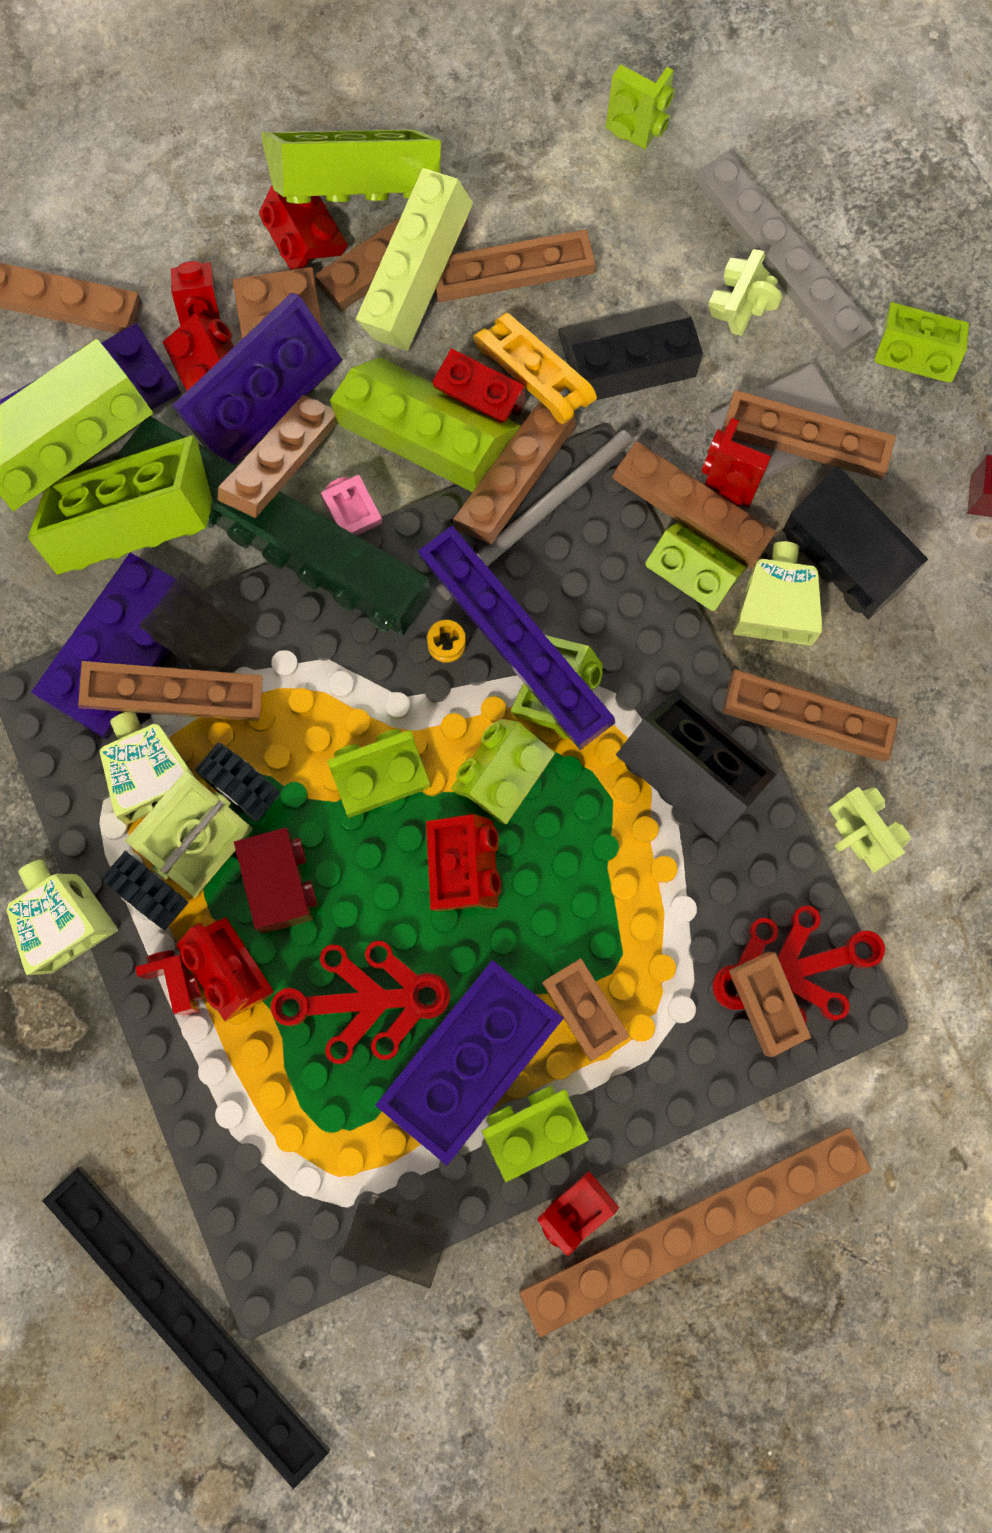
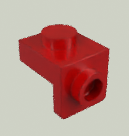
(194, 290)
(181, 983)
(576, 1213)

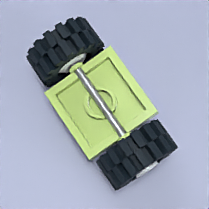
(190, 835)

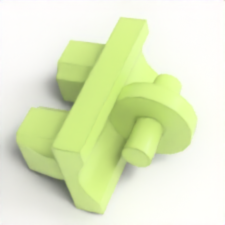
(751, 295)
(865, 830)

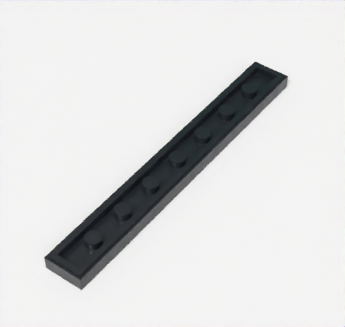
(187, 1327)

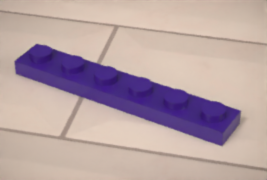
(517, 638)

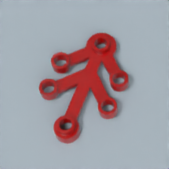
(797, 969)
(369, 1000)

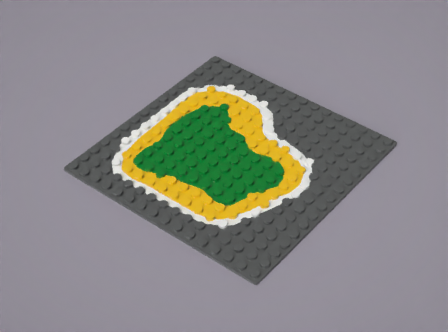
(588, 868)

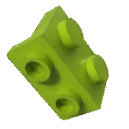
(639, 105)
(503, 769)

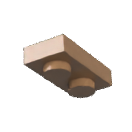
(770, 1004)
(585, 1010)

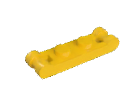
(535, 367)

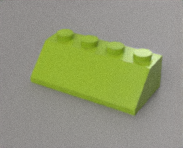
(348, 163)
(64, 421)
(420, 422)
(123, 506)

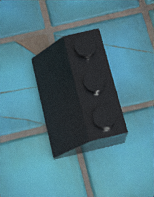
(634, 350)
(853, 544)
(695, 765)

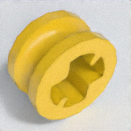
(433, 637)

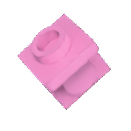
(350, 505)

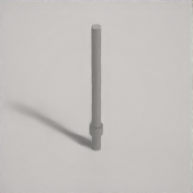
(551, 501)

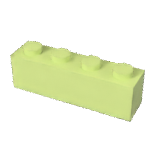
(415, 259)

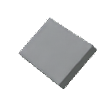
(802, 390)

